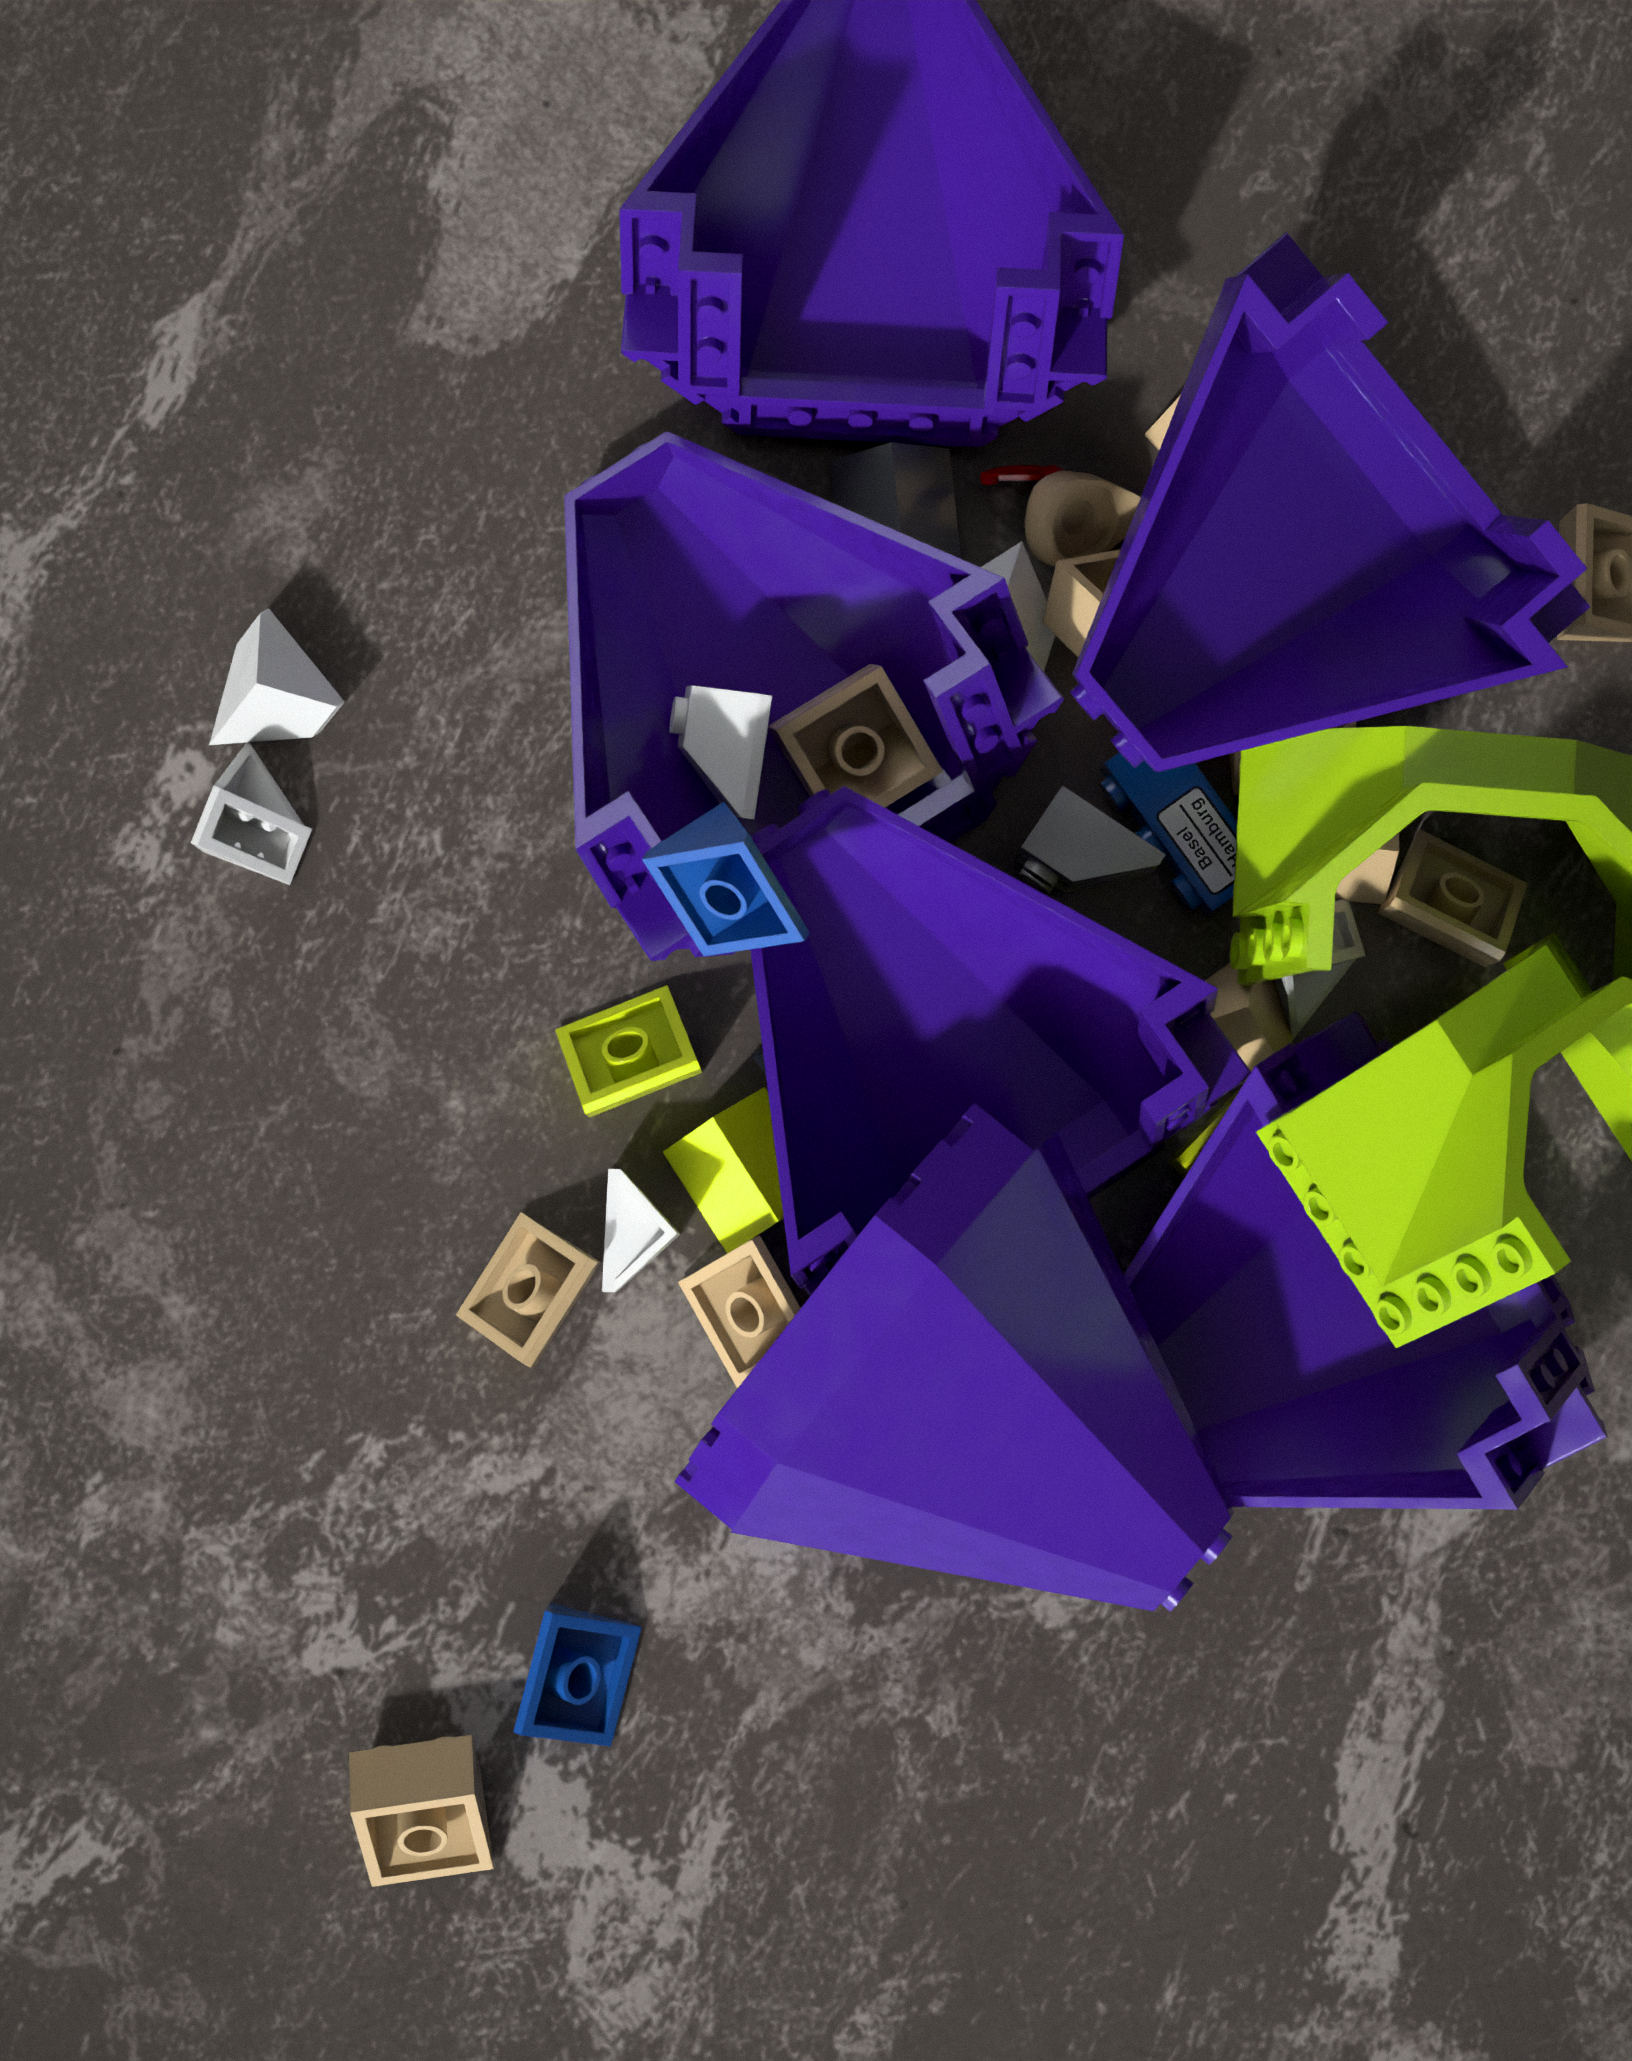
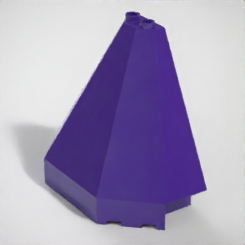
(870, 235)
(1309, 544)
(757, 587)
(951, 990)
(1287, 1360)
(974, 1397)

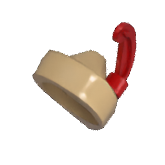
(1069, 511)

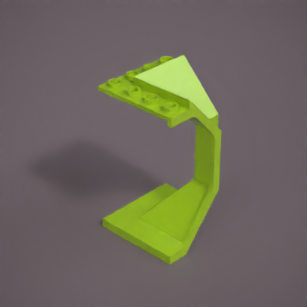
(1339, 794)
(1425, 1146)

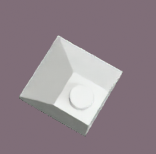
(724, 742)

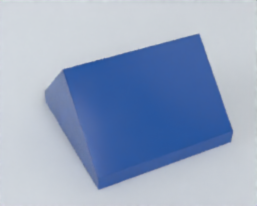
(723, 886)
(577, 1677)

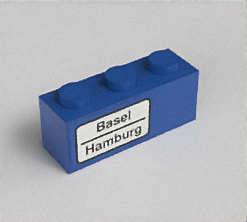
(1182, 820)

